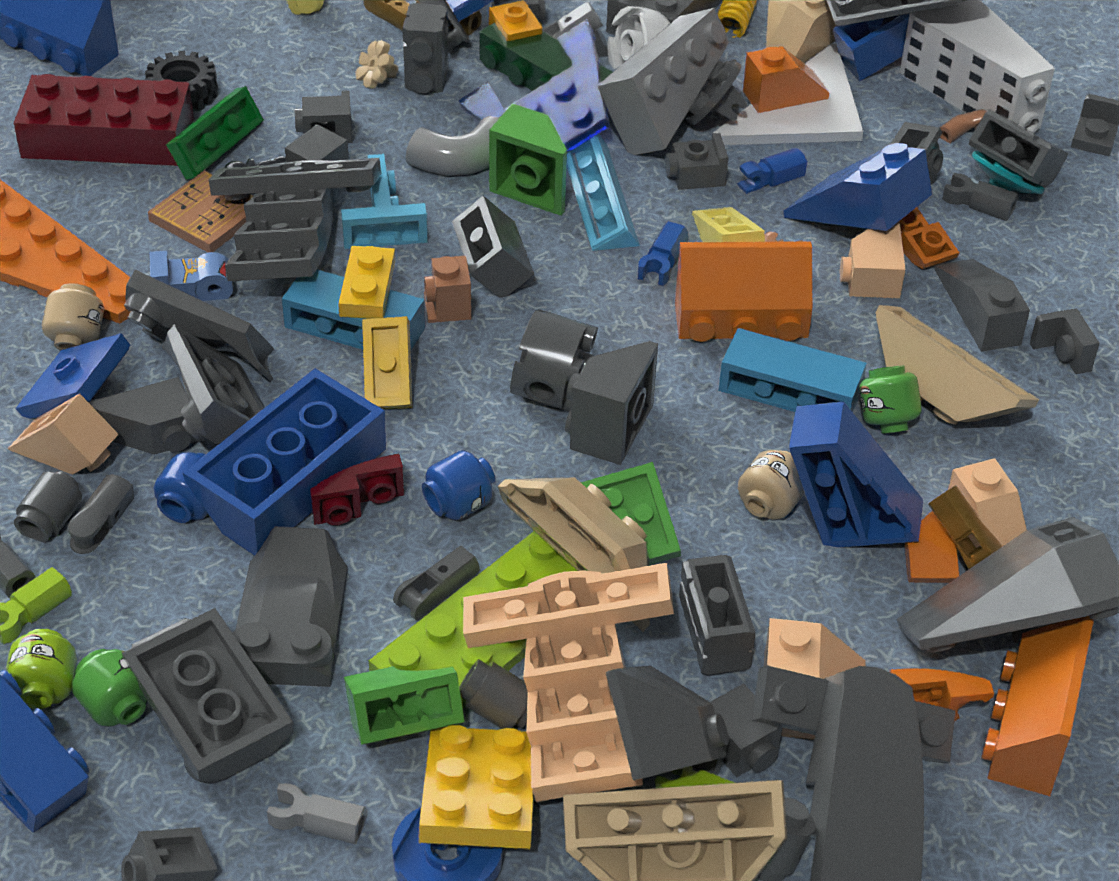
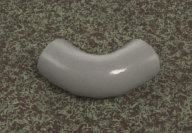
(451, 154)

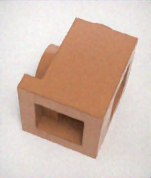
(448, 290)

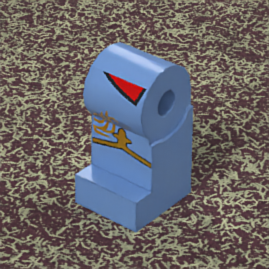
(193, 275)

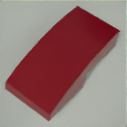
(340, 495)

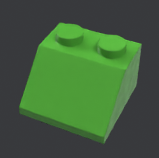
(528, 159)

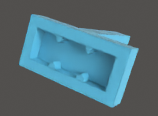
(386, 220)

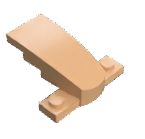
(567, 652)

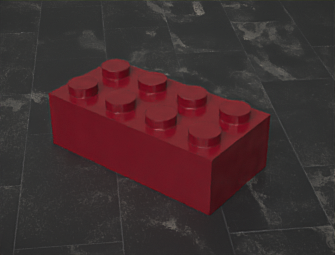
(102, 119)

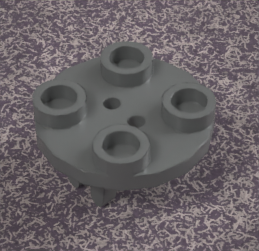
(718, 94)

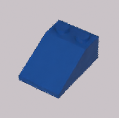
(869, 192)

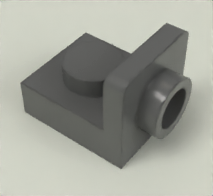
(1097, 125)
(1069, 335)
(169, 857)

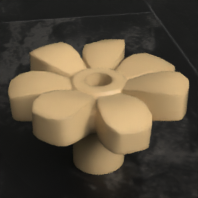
(376, 64)

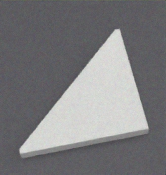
(810, 122)

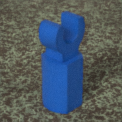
(773, 170)
(663, 252)

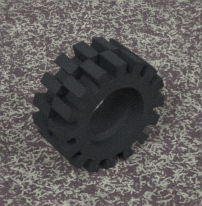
(191, 69)

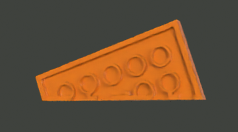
(47, 255)

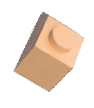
(875, 264)
(67, 437)
(992, 499)

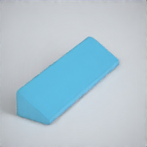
(604, 196)

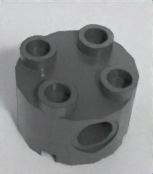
(550, 355)

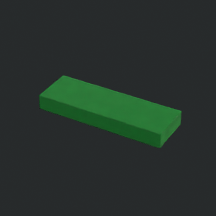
(215, 132)

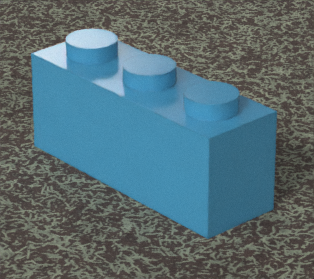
(313, 309)
(788, 373)

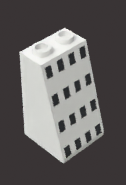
(977, 62)

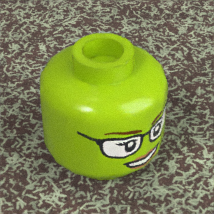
(42, 667)

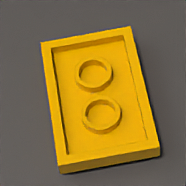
(477, 788)

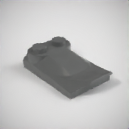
(160, 306)
(215, 388)
(293, 607)
(209, 697)

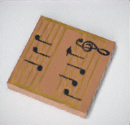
(198, 216)

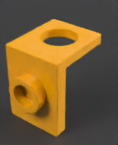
(515, 20)

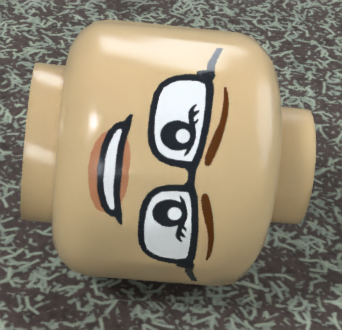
(72, 316)
(772, 484)

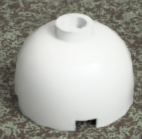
(634, 30)

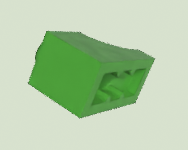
(402, 702)

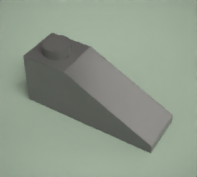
(986, 303)

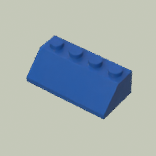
(63, 31)
(272, 461)

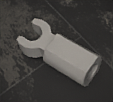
(317, 814)

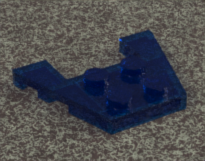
(568, 98)

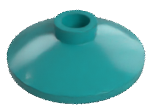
(1005, 177)

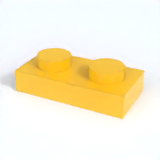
(367, 282)
(387, 362)

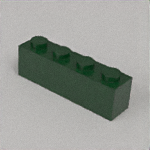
(526, 60)

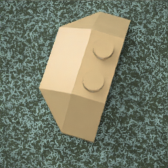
(800, 26)
(946, 374)
(578, 524)
(677, 831)

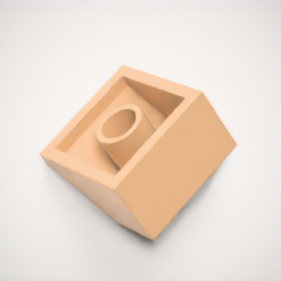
(807, 650)

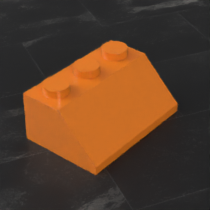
(744, 287)
(1038, 706)

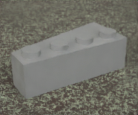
(662, 80)

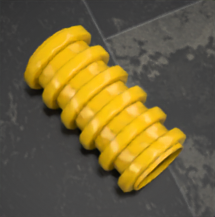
(736, 10)

